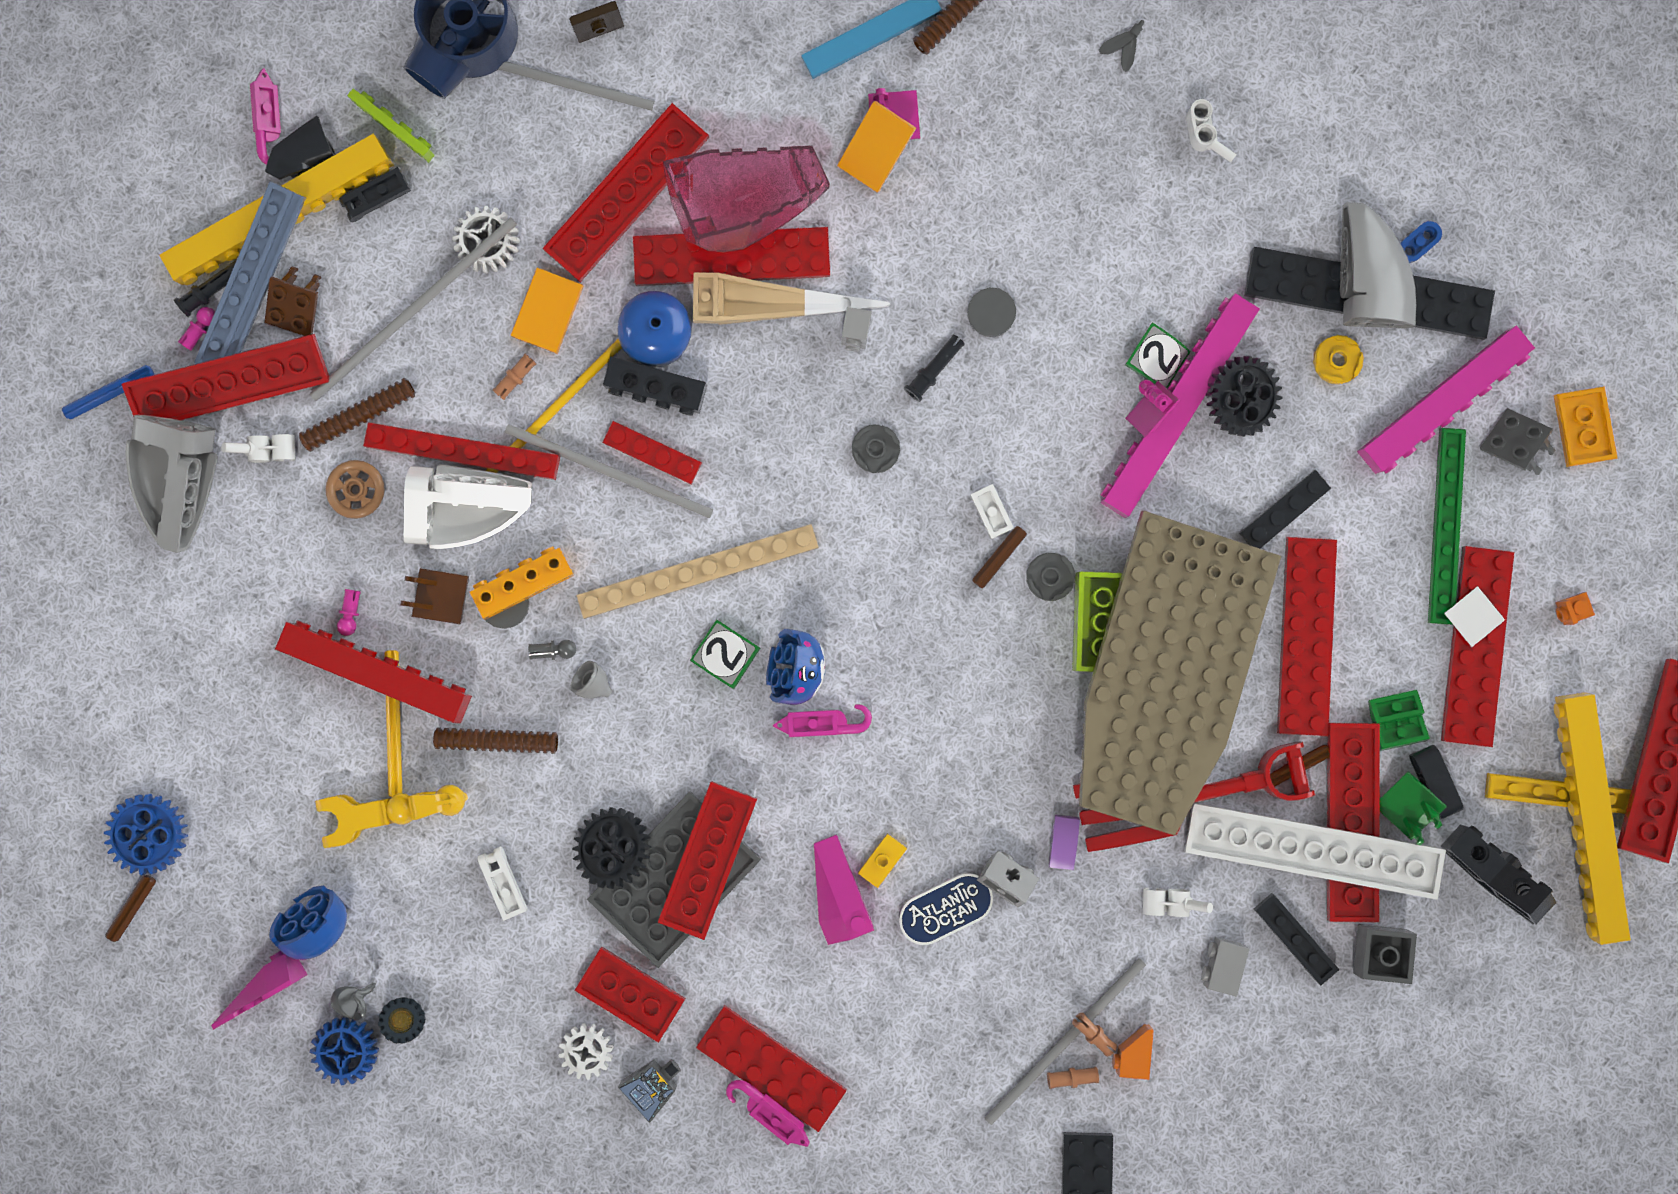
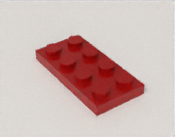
(630, 994)

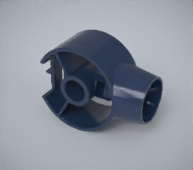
(442, 66)

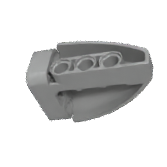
(170, 476)

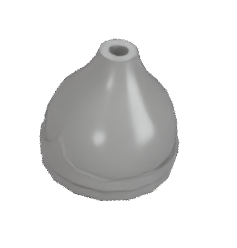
(590, 681)

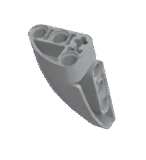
(1374, 272)

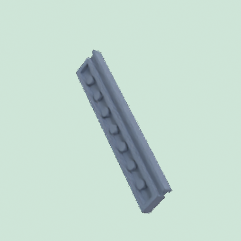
(252, 273)

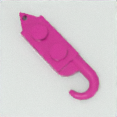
(264, 113)
(822, 723)
(770, 1114)

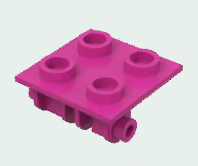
(901, 103)
(1152, 408)

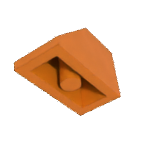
(1134, 1055)

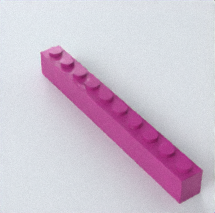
(1190, 388)

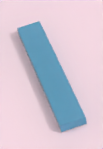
(869, 35)

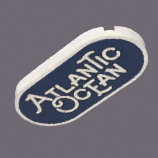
(945, 909)

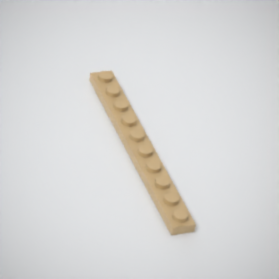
(697, 571)

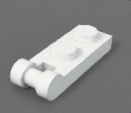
(502, 884)

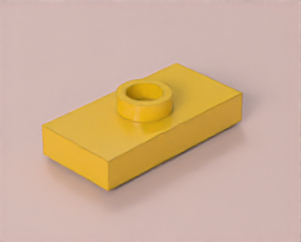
(882, 860)

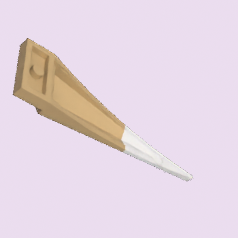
(734, 299)

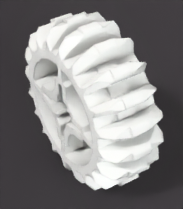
(466, 231)

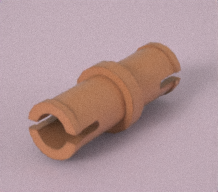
(514, 376)
(1094, 1034)
(1072, 1077)

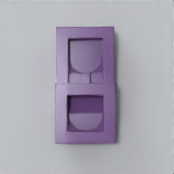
(1064, 842)

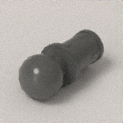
(565, 649)

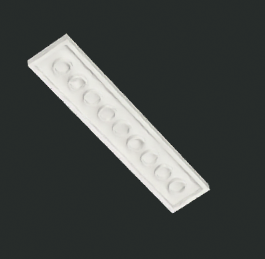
(1315, 851)

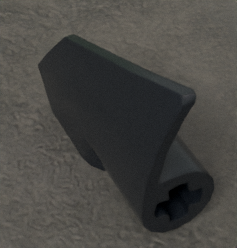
(300, 151)

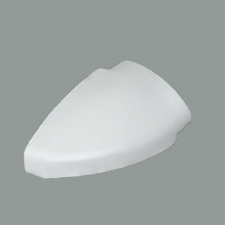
(460, 505)

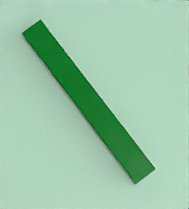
(1446, 524)

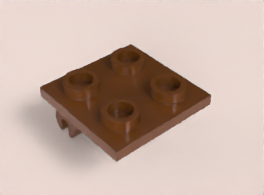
(291, 305)
(438, 596)

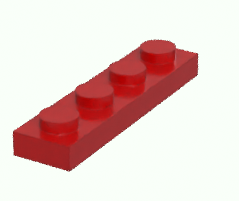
(652, 452)

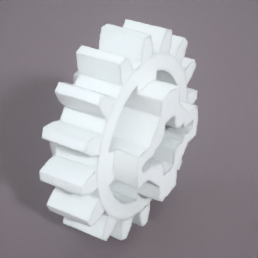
(595, 1052)

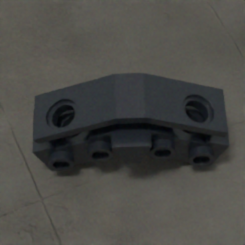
(1499, 873)

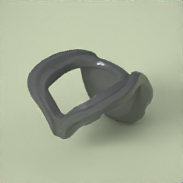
(349, 1001)

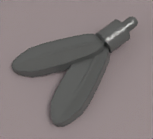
(1126, 41)

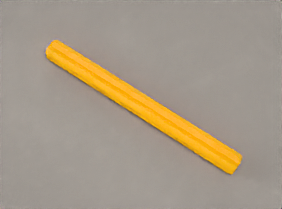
(393, 728)

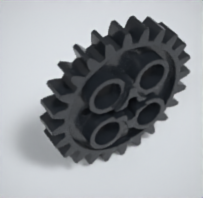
(1244, 396)
(596, 865)

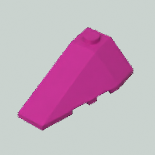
(840, 903)
(270, 980)

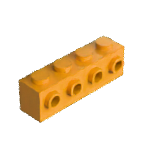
(522, 583)

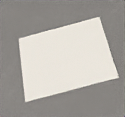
(1474, 616)

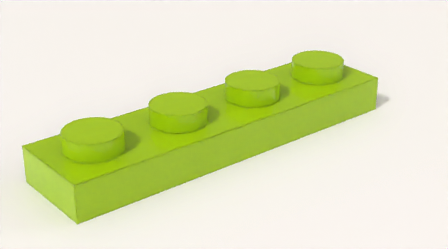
(385, 119)

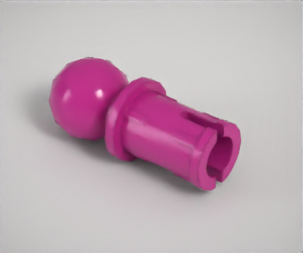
(196, 330)
(346, 626)

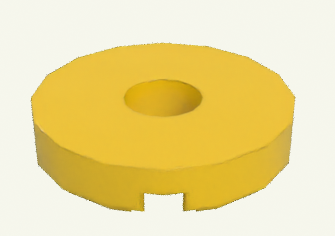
(1328, 370)

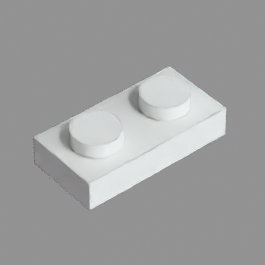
(991, 511)

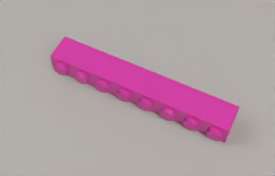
(1445, 400)

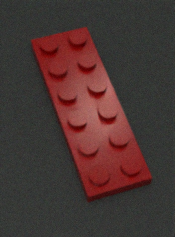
(707, 860)
(771, 1068)

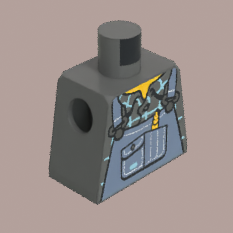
(650, 1087)

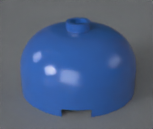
(652, 344)
(312, 929)

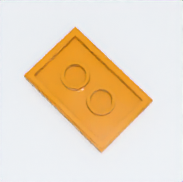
(876, 146)
(547, 310)
(1585, 426)

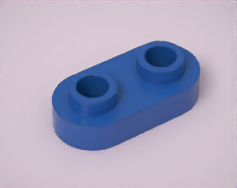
(1417, 241)

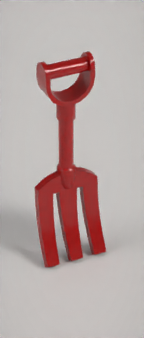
(1244, 782)

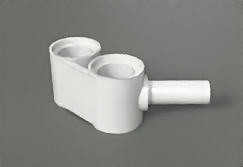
(1204, 125)
(263, 449)
(1173, 901)

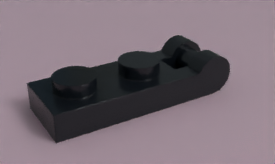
(375, 194)

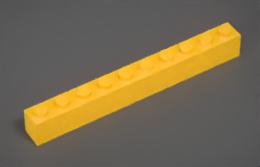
(319, 185)
(1592, 818)

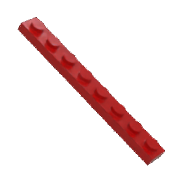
(461, 451)

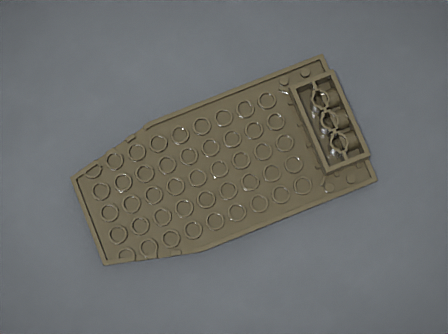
(1170, 670)

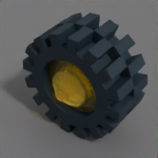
(401, 1020)

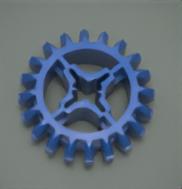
(347, 1030)

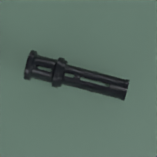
(201, 294)
(927, 376)

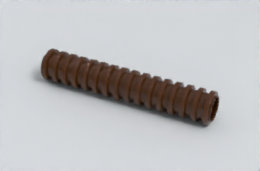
(943, 23)
(356, 415)
(495, 740)

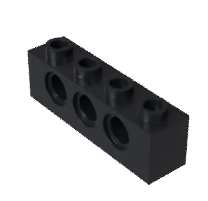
(619, 370)

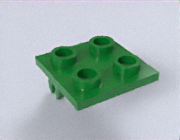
(1411, 807)

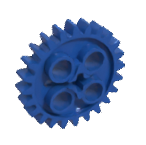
(132, 817)

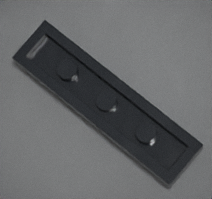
(1285, 510)
(1296, 939)

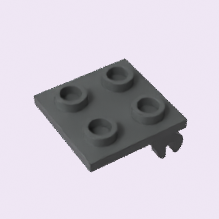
(1518, 440)

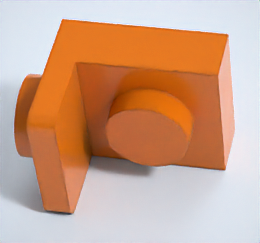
(1574, 609)

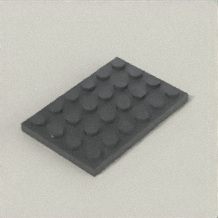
(639, 904)

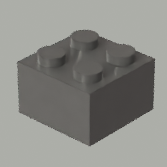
(1385, 954)

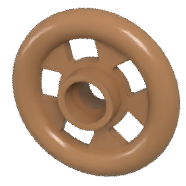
(368, 505)

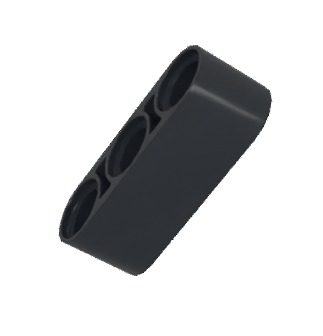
(1435, 776)

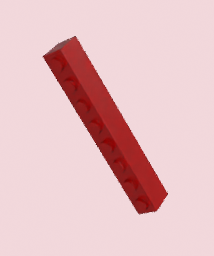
(373, 672)

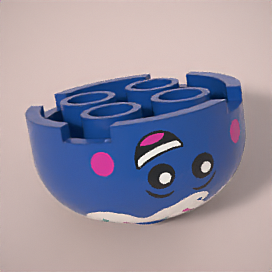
(807, 672)

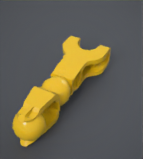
(399, 809)

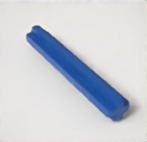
(103, 394)

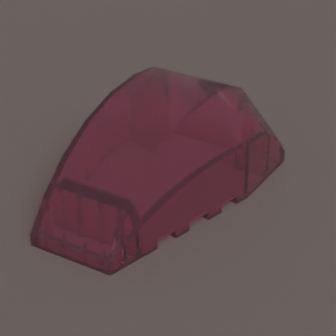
(742, 196)

